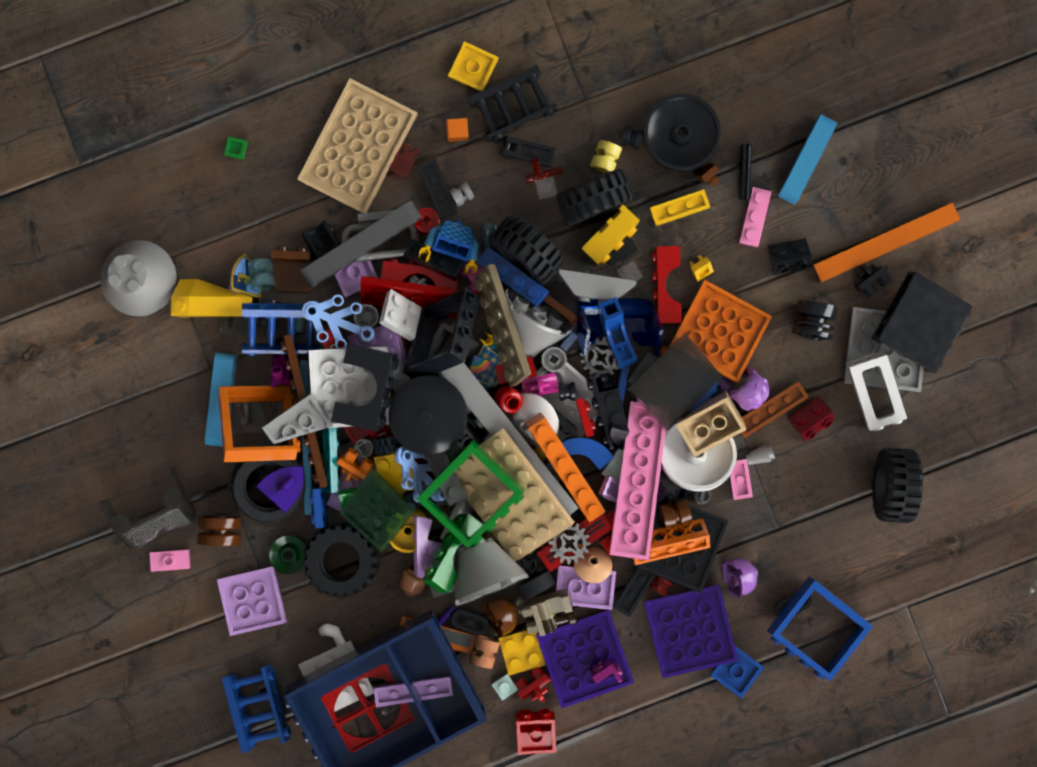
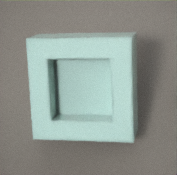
(504, 686)

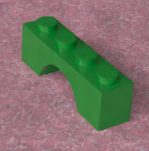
(441, 571)

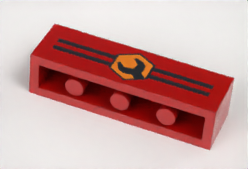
(595, 529)

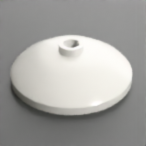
(530, 407)

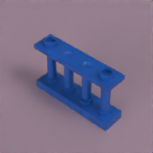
(272, 312)
(243, 720)

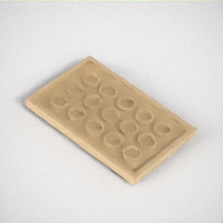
(357, 146)
(529, 522)

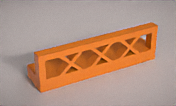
(677, 545)

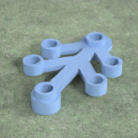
(334, 320)
(406, 459)

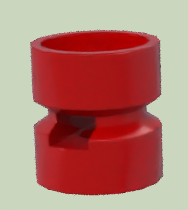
(428, 221)

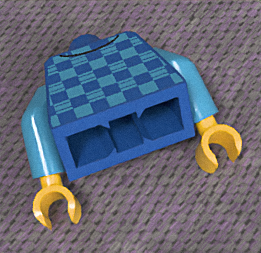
(453, 240)

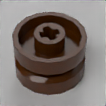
(219, 530)

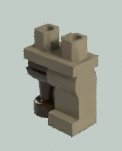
(544, 610)

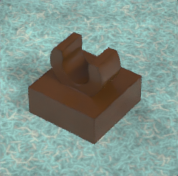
(707, 174)

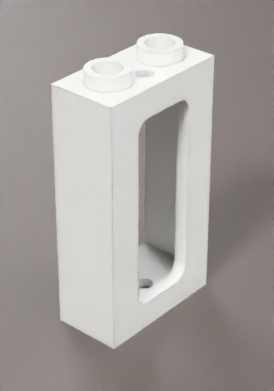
(855, 370)

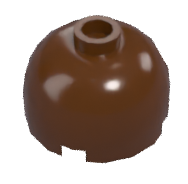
(501, 614)

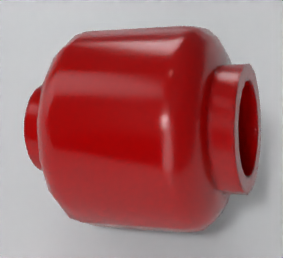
(508, 399)

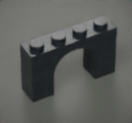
(382, 366)

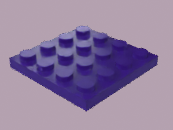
(691, 631)
(573, 652)

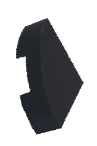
(618, 433)

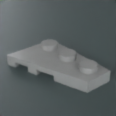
(297, 421)

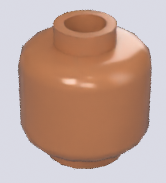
(411, 584)

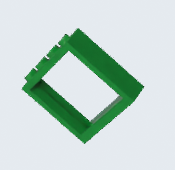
(490, 523)

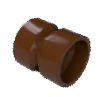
(675, 514)

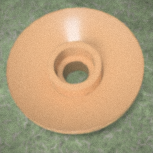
(594, 572)

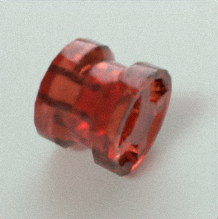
(661, 585)

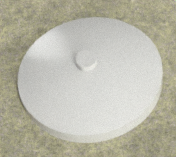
(699, 472)

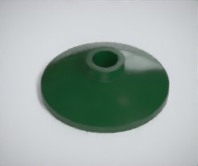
(279, 558)

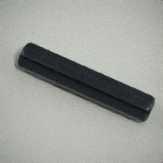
(745, 171)

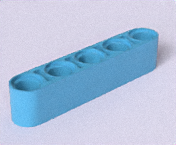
(807, 159)
(222, 376)

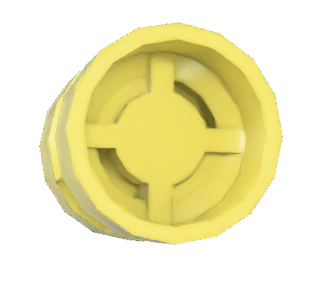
(606, 156)

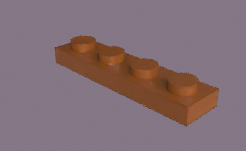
(773, 408)

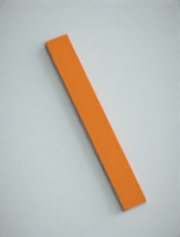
(886, 242)

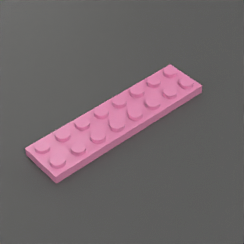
(637, 485)

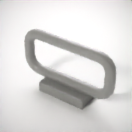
(366, 220)

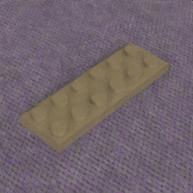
(502, 326)

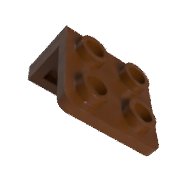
(288, 267)

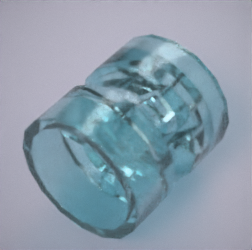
(261, 273)

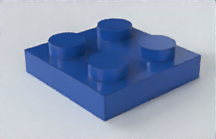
(319, 516)
(738, 675)

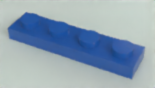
(514, 277)

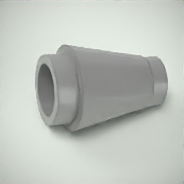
(760, 455)

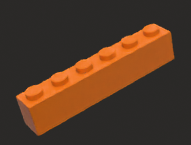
(564, 467)

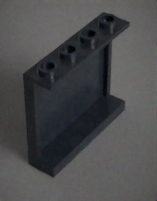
(922, 321)

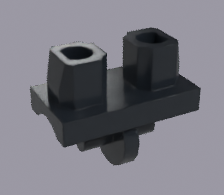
(866, 285)

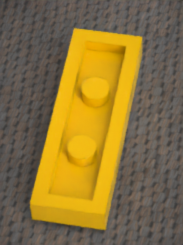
(679, 207)

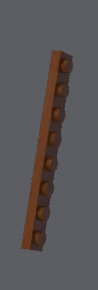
(297, 384)

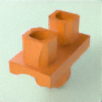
(353, 468)

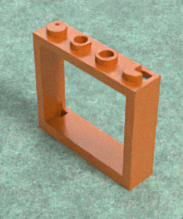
(254, 394)

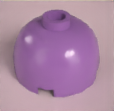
(740, 576)

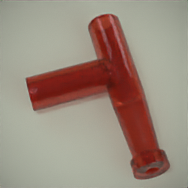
(538, 174)

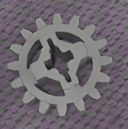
(589, 365)
(562, 549)

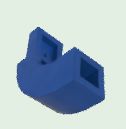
(615, 332)
(588, 447)

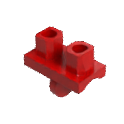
(526, 690)

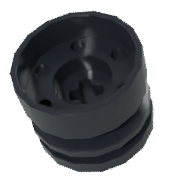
(814, 320)

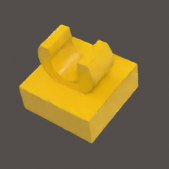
(701, 268)

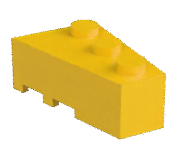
(611, 236)

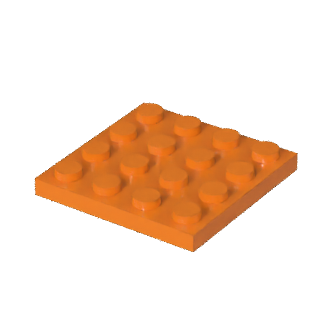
(723, 329)

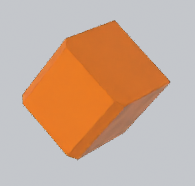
(457, 130)

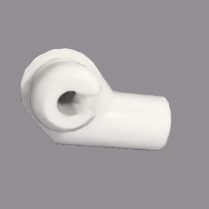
(332, 631)

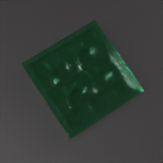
(377, 510)

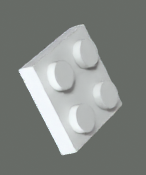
(400, 315)

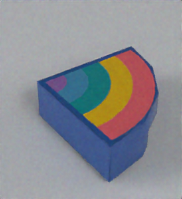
(479, 364)

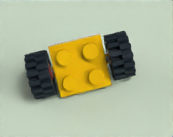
(388, 467)

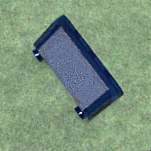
(639, 321)

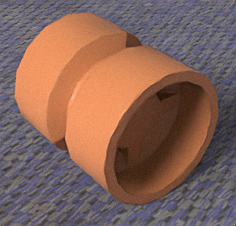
(484, 651)

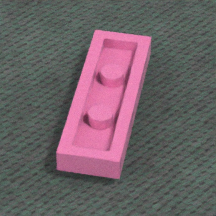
(755, 217)

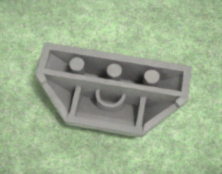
(595, 287)

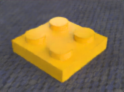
(473, 67)
(521, 652)

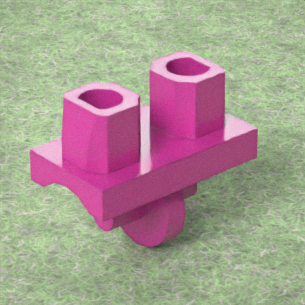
(541, 385)

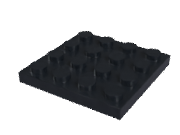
(693, 567)

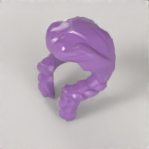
(749, 395)

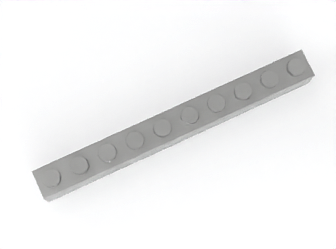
(493, 419)

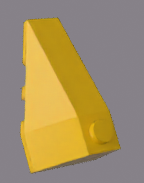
(205, 299)

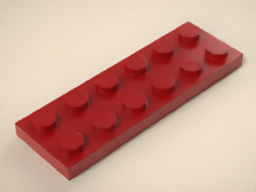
(375, 289)

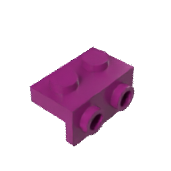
(604, 669)

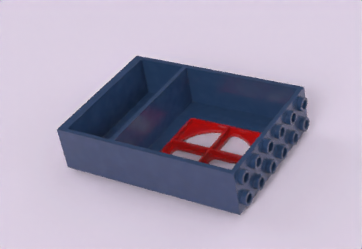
(402, 655)

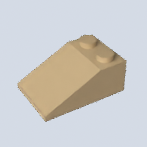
(711, 424)

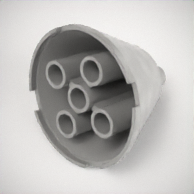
(138, 278)
(536, 326)
(484, 571)

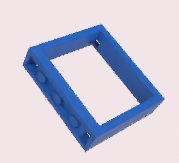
(793, 607)

